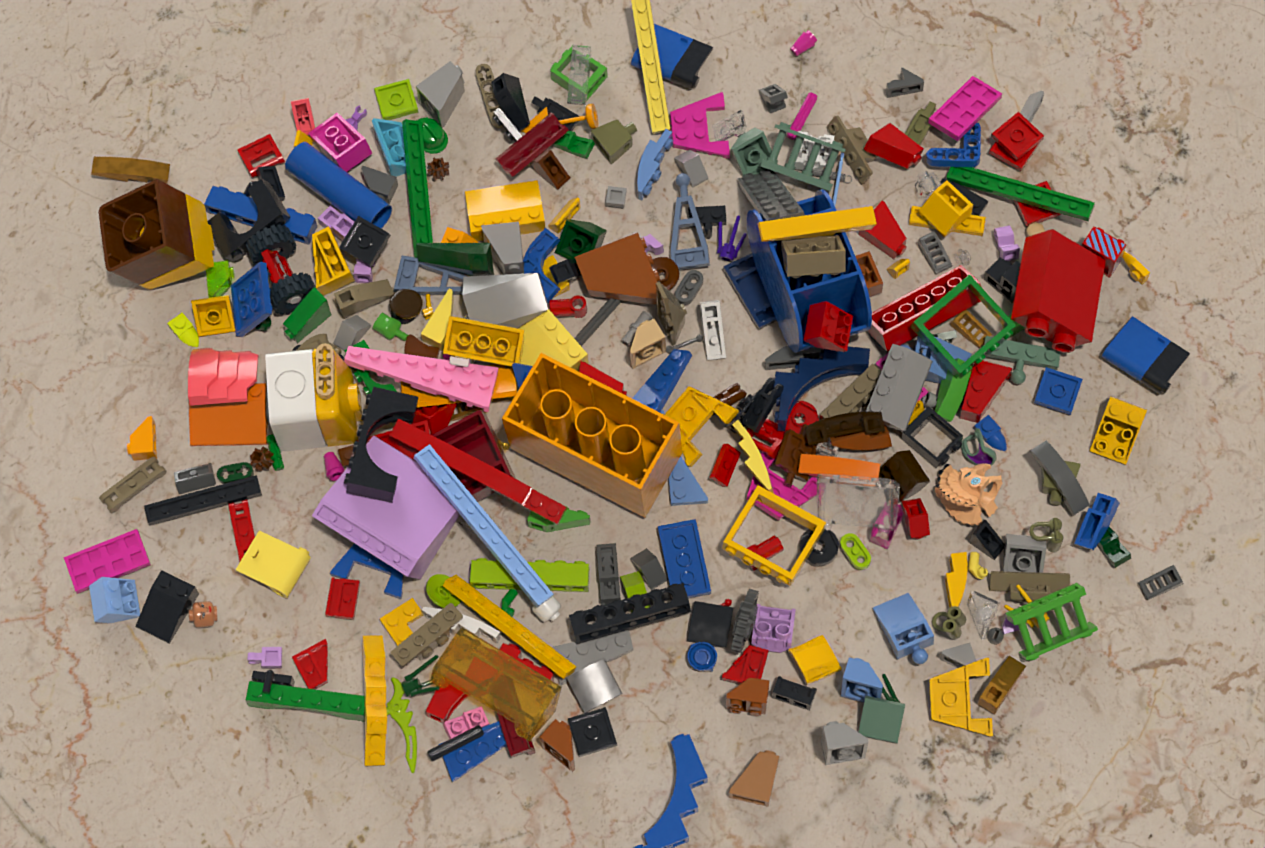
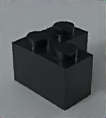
(1003, 277)

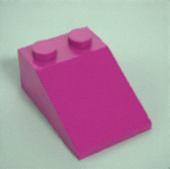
(341, 142)

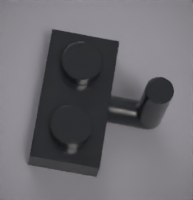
(270, 175)
(709, 217)
(270, 678)

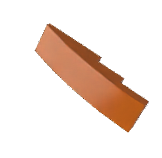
(819, 464)

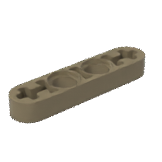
(487, 96)

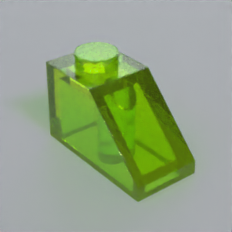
(219, 278)

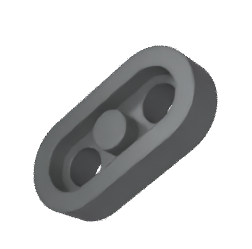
(688, 288)

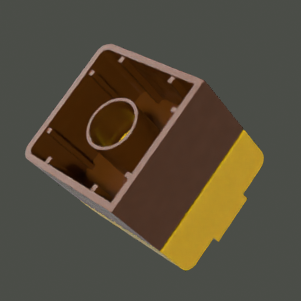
(156, 235)

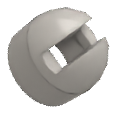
(929, 400)

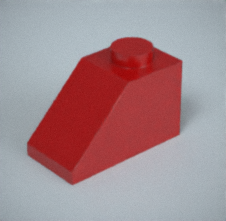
(916, 518)

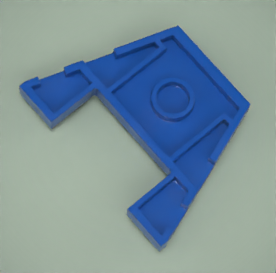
(362, 557)

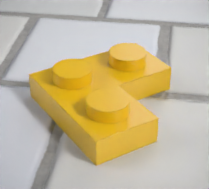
(397, 620)

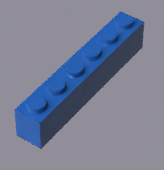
(244, 211)

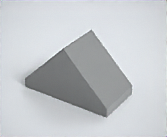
(691, 164)
(351, 332)
(958, 655)

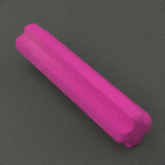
(802, 114)

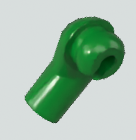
(507, 600)

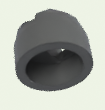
(999, 638)

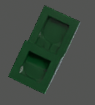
(1113, 549)

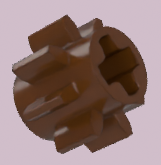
(438, 168)
(261, 458)

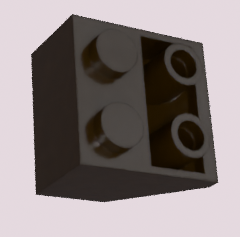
(905, 471)

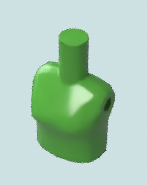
(389, 327)

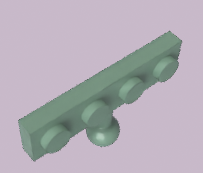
(1024, 354)

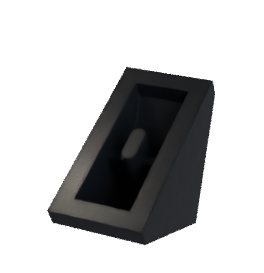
(987, 540)

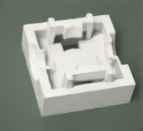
(821, 161)

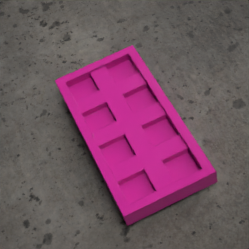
(965, 108)
(107, 559)

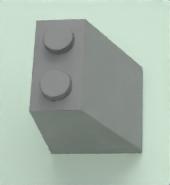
(441, 92)
(505, 246)

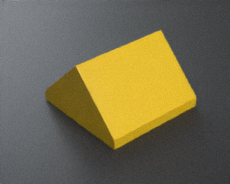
(213, 315)

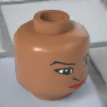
(203, 614)

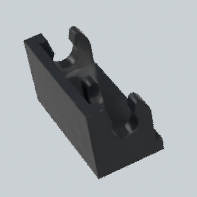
(794, 693)

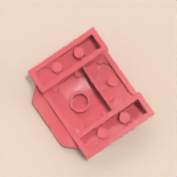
(220, 376)

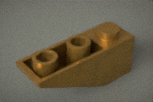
(1001, 684)

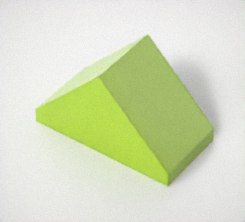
(633, 585)

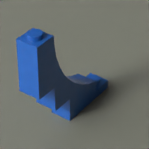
(670, 830)

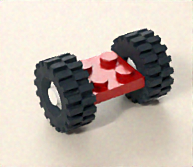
(274, 248)

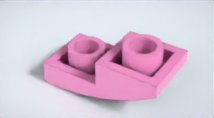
(465, 722)

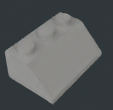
(842, 743)

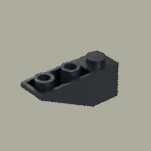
(511, 100)

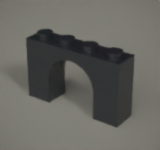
(270, 213)

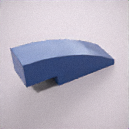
(1097, 521)

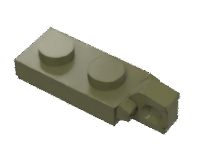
(919, 126)

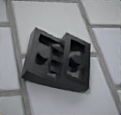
(710, 623)

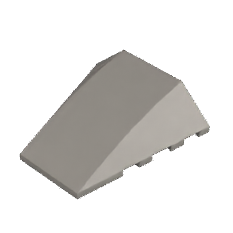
(504, 299)

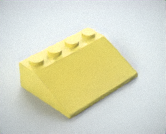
(551, 338)

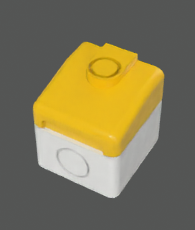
(298, 413)

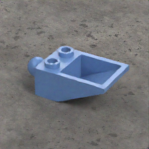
(938, 370)
(906, 627)

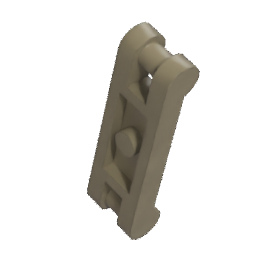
(132, 484)

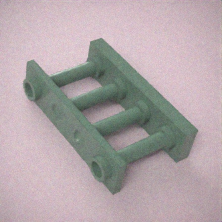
(789, 168)

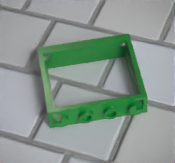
(935, 346)

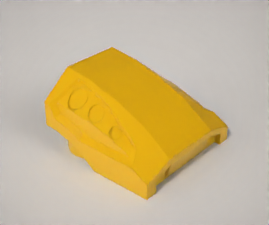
(815, 659)

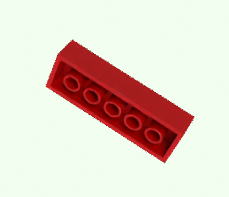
(893, 321)

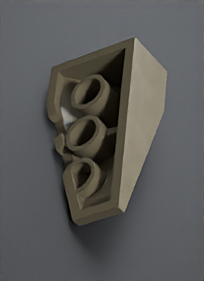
(670, 313)

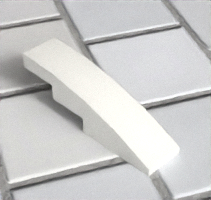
(468, 623)

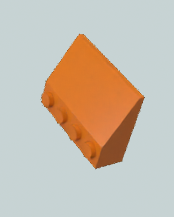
(231, 422)

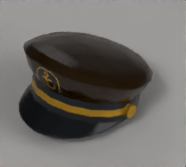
(405, 305)

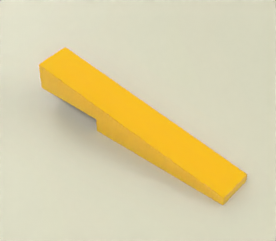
(818, 224)

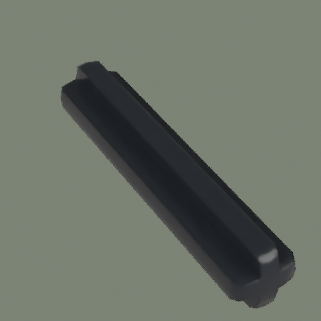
(455, 743)

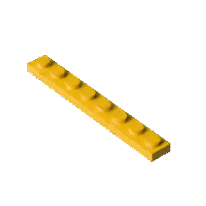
(509, 626)

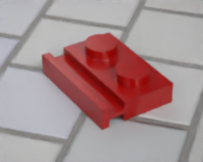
(342, 598)

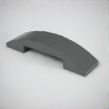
(1061, 476)

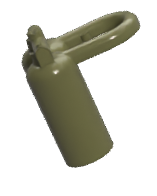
(1052, 533)
(953, 624)

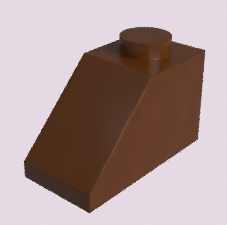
(550, 169)

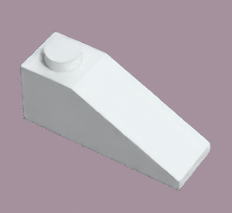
(712, 329)

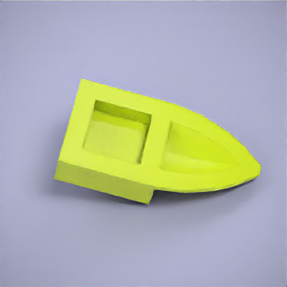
(184, 330)

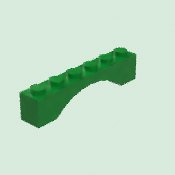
(333, 703)

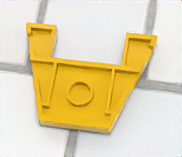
(692, 412)
(952, 697)

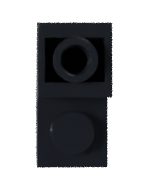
(565, 271)

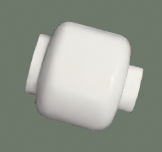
(547, 610)

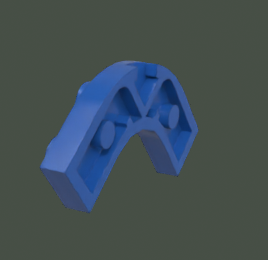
(535, 258)

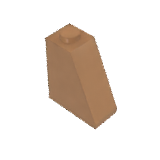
(757, 780)

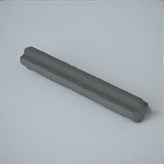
(596, 321)

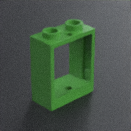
(595, 80)

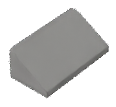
(1032, 105)

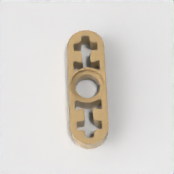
(330, 378)

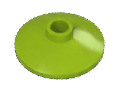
(440, 594)

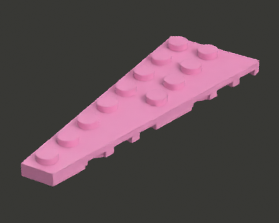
(436, 376)

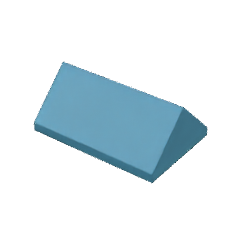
(392, 144)

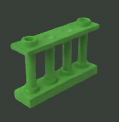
(1038, 608)

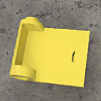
(275, 565)

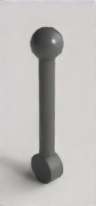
(669, 349)

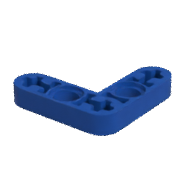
(962, 153)

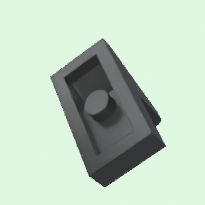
(908, 84)
(773, 97)

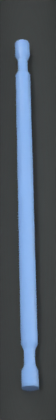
(838, 179)

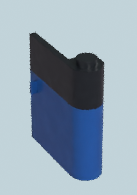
(679, 57)
(1145, 355)

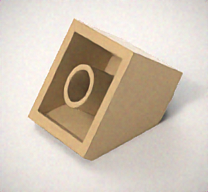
(647, 343)

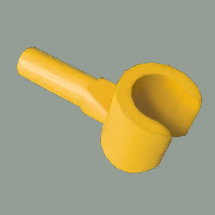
(428, 312)

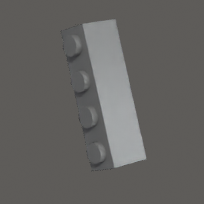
(899, 386)

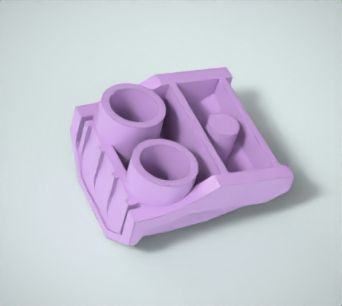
(773, 628)

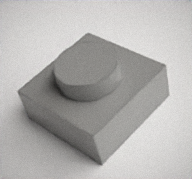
(616, 197)

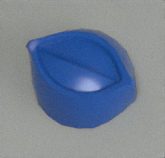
(702, 656)

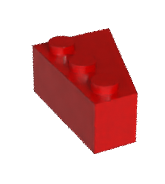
(983, 387)

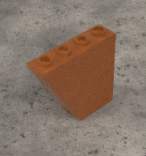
(620, 271)

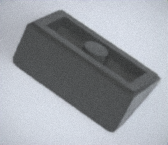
(194, 478)

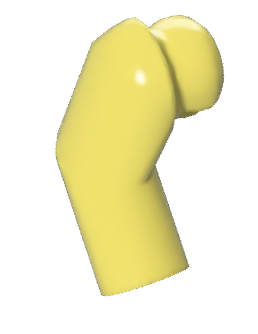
(974, 567)

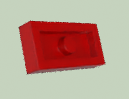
(725, 465)

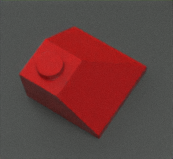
(437, 415)

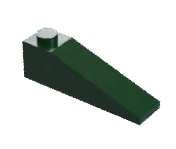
(463, 258)

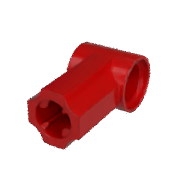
(565, 307)
(767, 548)

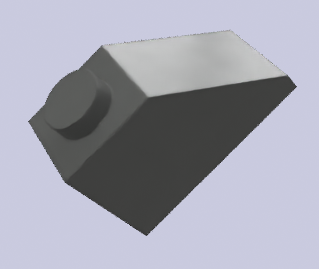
(380, 183)

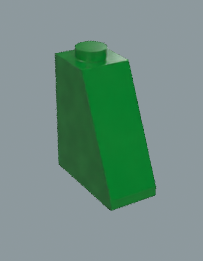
(307, 316)

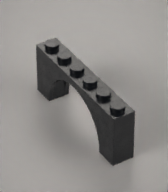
(365, 476)

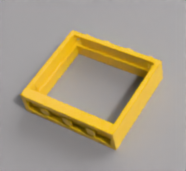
(786, 509)

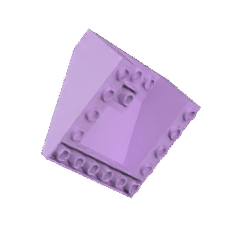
(399, 532)

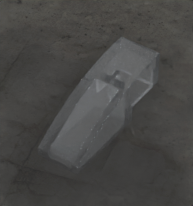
(579, 75)

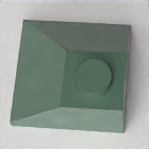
(751, 150)

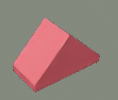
(303, 115)

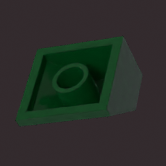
(579, 238)

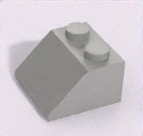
(1023, 554)

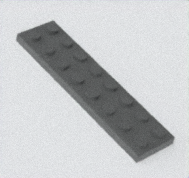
(769, 196)

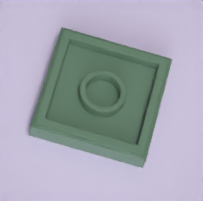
(881, 719)

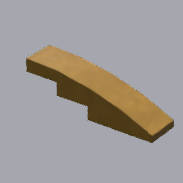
(130, 168)

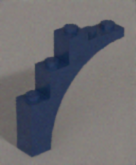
(814, 372)

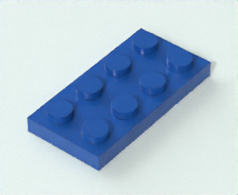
(684, 557)

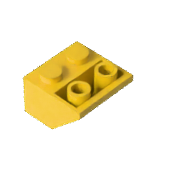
(946, 209)

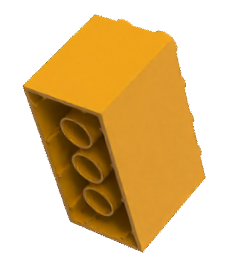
(593, 435)

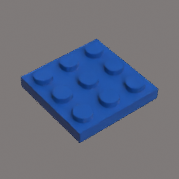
(251, 299)

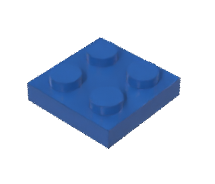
(1058, 391)

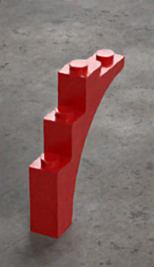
(449, 698)

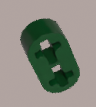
(235, 472)

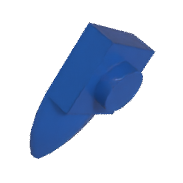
(992, 433)

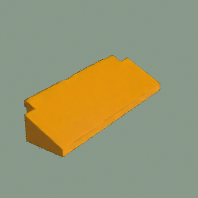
(504, 387)

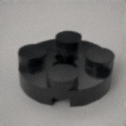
(828, 552)

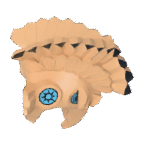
(964, 492)

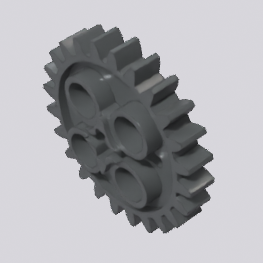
(745, 620)

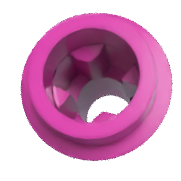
(803, 43)
(333, 466)

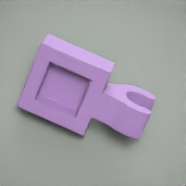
(269, 658)

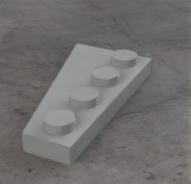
(589, 652)

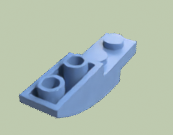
(650, 163)

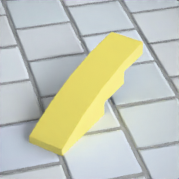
(755, 462)

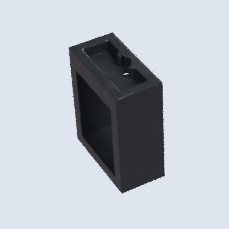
(916, 426)

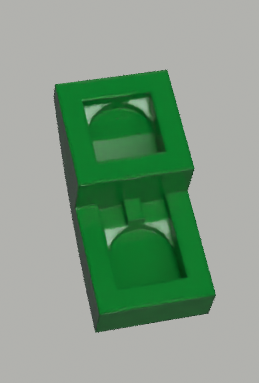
(575, 145)

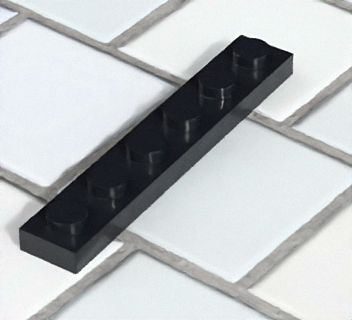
(202, 500)

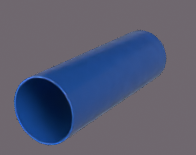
(336, 185)

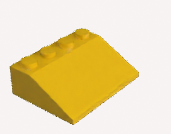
(505, 205)

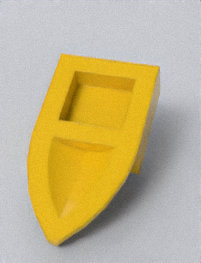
(1137, 270)

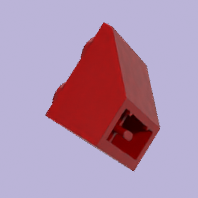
(828, 327)

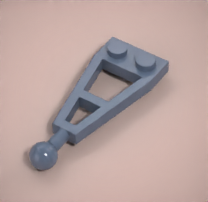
(689, 257)
(408, 273)

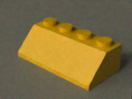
(484, 341)

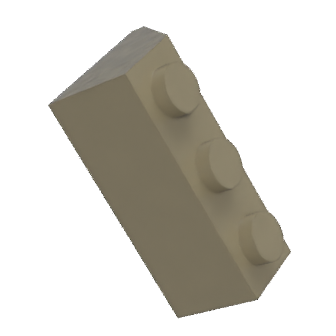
(813, 256)

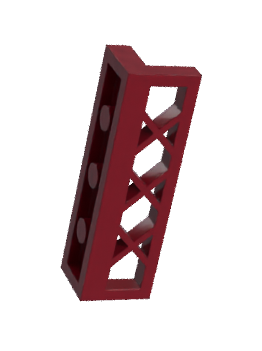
(531, 145)
(515, 743)

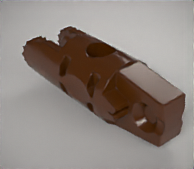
(731, 395)

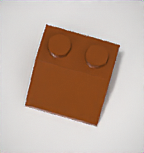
(559, 743)

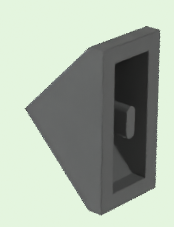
(649, 568)

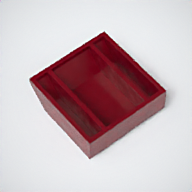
(478, 442)

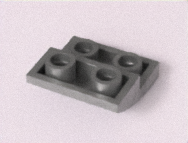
(594, 685)

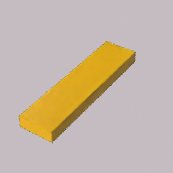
(972, 225)

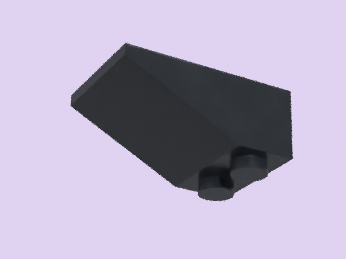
(166, 606)

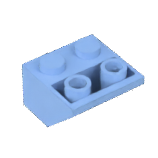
(114, 600)

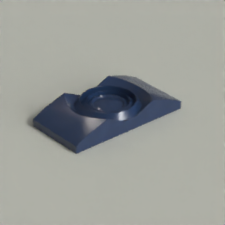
(749, 287)

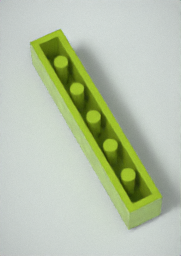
(556, 575)

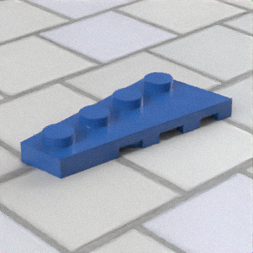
(663, 380)
(474, 753)

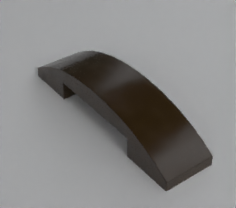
(844, 424)

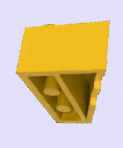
(330, 263)

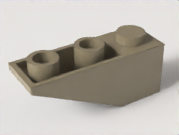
(362, 296)

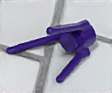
(728, 251)

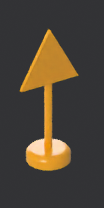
(591, 117)

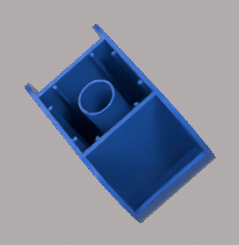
(793, 296)

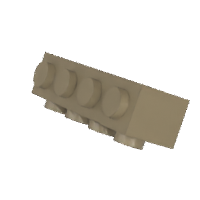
(854, 396)

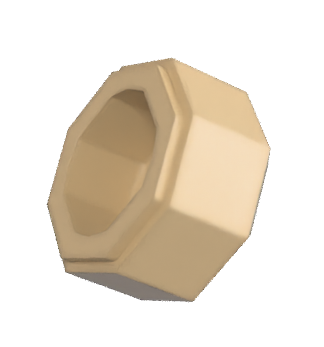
(1034, 228)

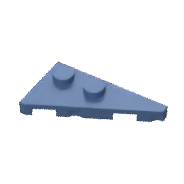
(684, 486)

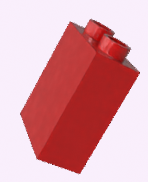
(1058, 290)

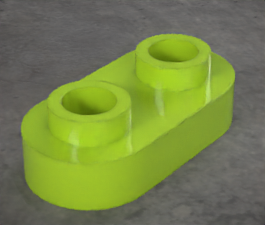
(855, 552)

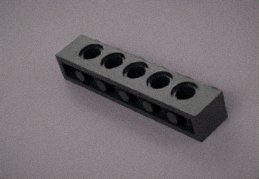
(624, 621)

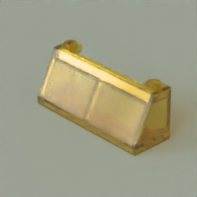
(497, 682)

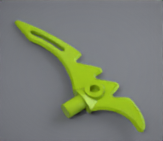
(397, 709)

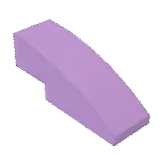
(338, 223)

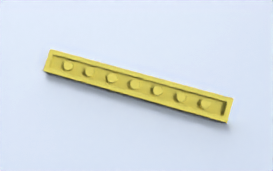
(651, 66)

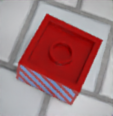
(1106, 248)

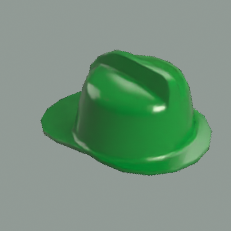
(434, 136)

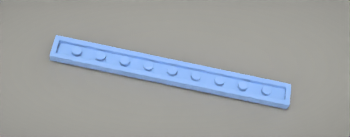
(483, 526)

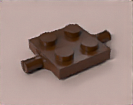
(789, 454)

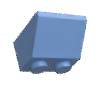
(860, 681)

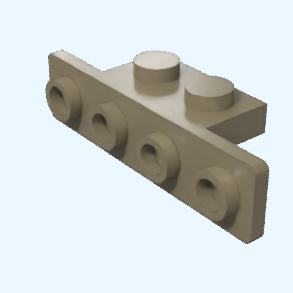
(854, 143)
(1033, 583)
(428, 637)

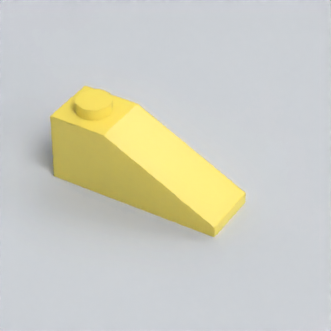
(436, 328)

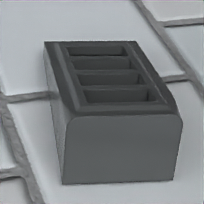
(932, 237)
(1178, 582)

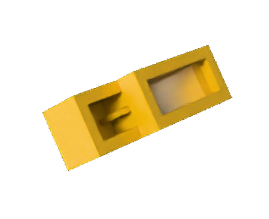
(956, 580)

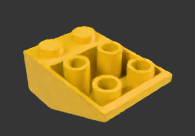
(1118, 430)

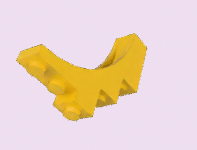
(375, 699)

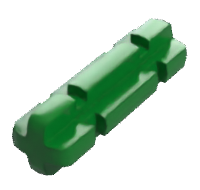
(274, 448)

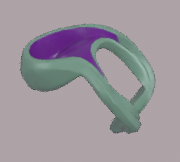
(983, 455)

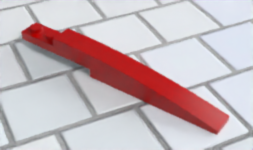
(480, 472)

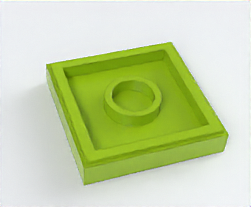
(396, 100)

